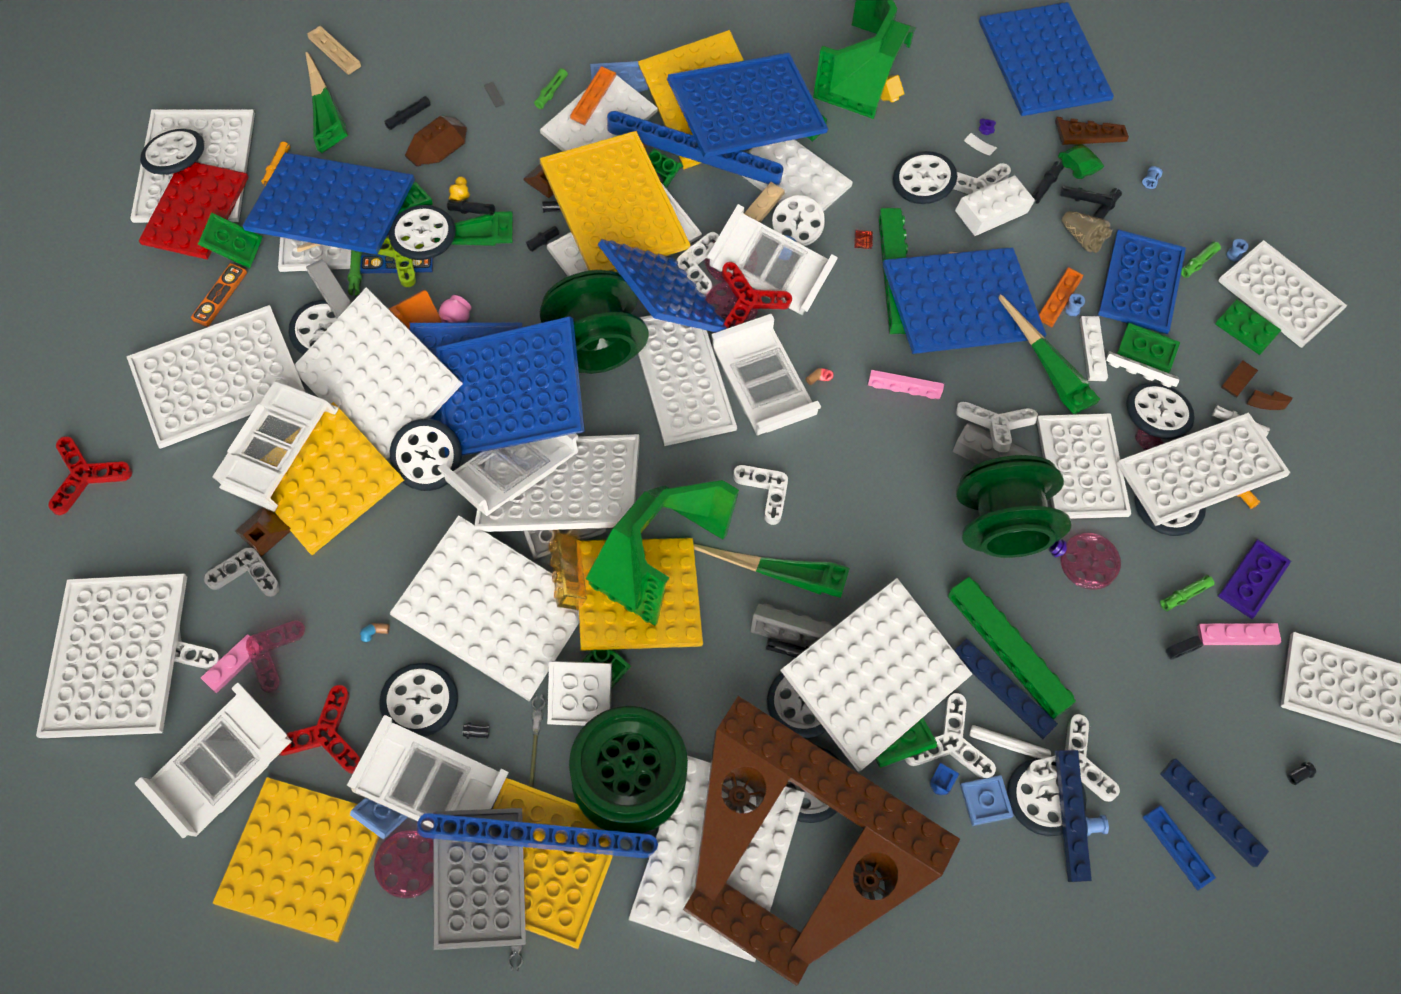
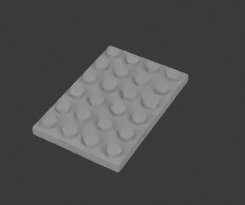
(478, 887)

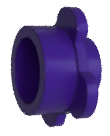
(987, 126)

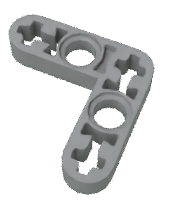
(250, 566)

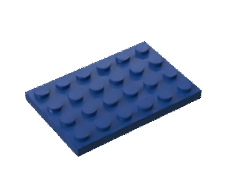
(1142, 281)

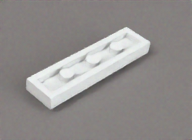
(1093, 348)
(1148, 372)

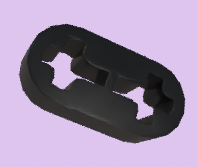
(1184, 647)

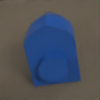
(943, 780)

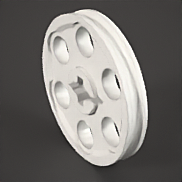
(806, 218)

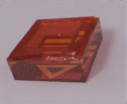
(863, 239)

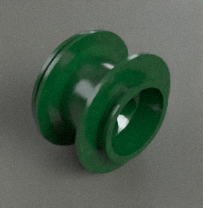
(601, 316)
(1012, 506)
(622, 731)

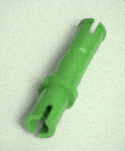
(559, 77)
(1196, 262)
(354, 276)
(1181, 596)

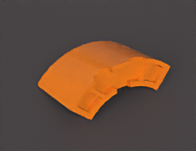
(416, 310)

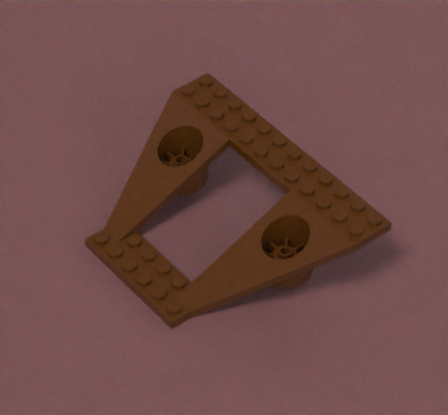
(894, 841)

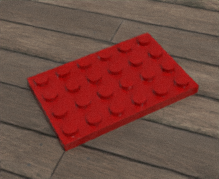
(187, 206)

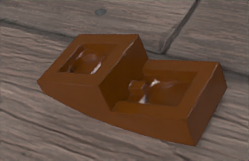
(1239, 379)
(1276, 401)

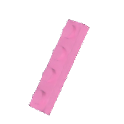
(905, 384)
(1239, 634)

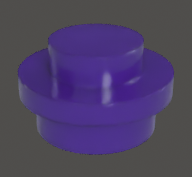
(1058, 548)

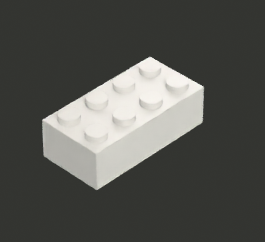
(994, 205)

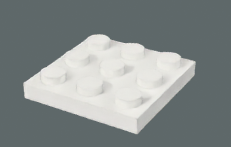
(578, 691)

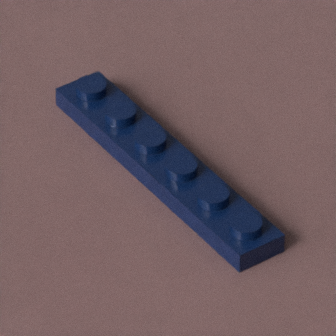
(1005, 689)
(1214, 812)
(1073, 816)

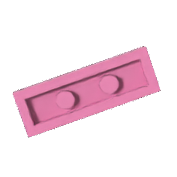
(229, 665)

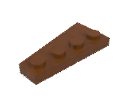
(1088, 133)

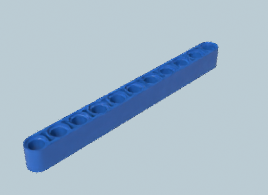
(686, 146)
(527, 839)

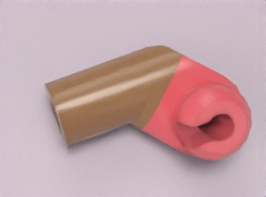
(819, 374)

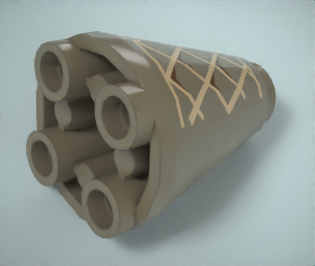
(1087, 230)

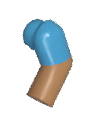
(372, 629)

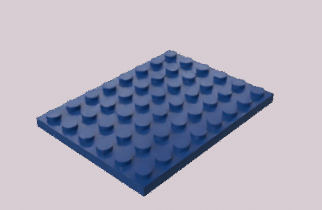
(1045, 59)
(746, 104)
(329, 203)
(955, 299)
(514, 387)

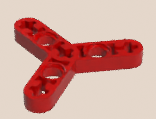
(756, 295)
(81, 482)
(331, 726)

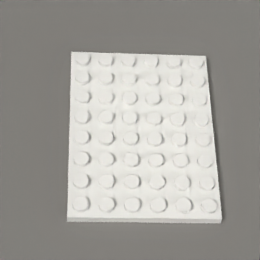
(226, 145)
(376, 371)
(212, 375)
(582, 492)
(488, 608)
(113, 656)
(876, 674)
(673, 866)

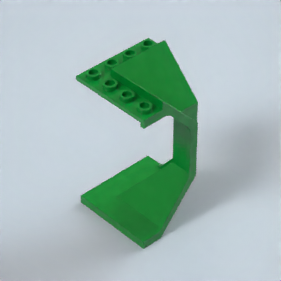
(858, 73)
(621, 564)

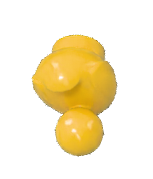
(459, 190)

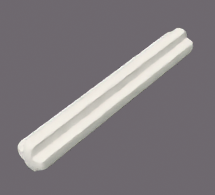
(1009, 742)

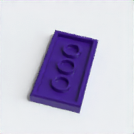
(1254, 579)

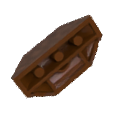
(436, 141)

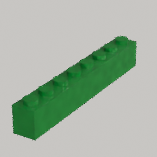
(892, 247)
(1011, 648)

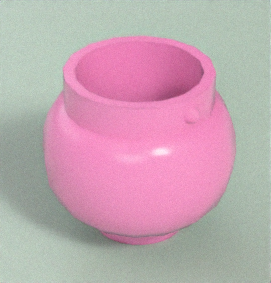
(455, 310)

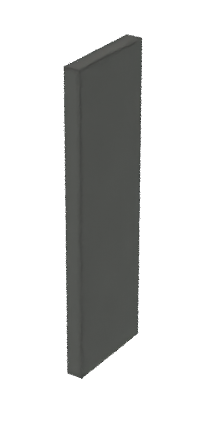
(494, 94)

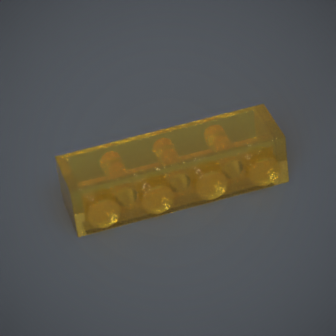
(567, 571)

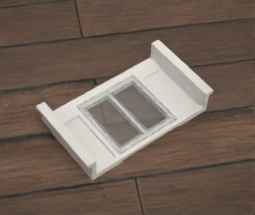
(771, 260)
(762, 375)
(270, 443)
(509, 471)
(215, 765)
(421, 775)

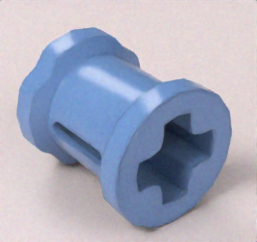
(1152, 177)
(1238, 248)
(1076, 301)
(1096, 825)

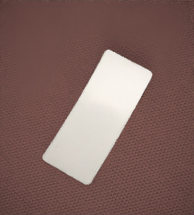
(979, 145)

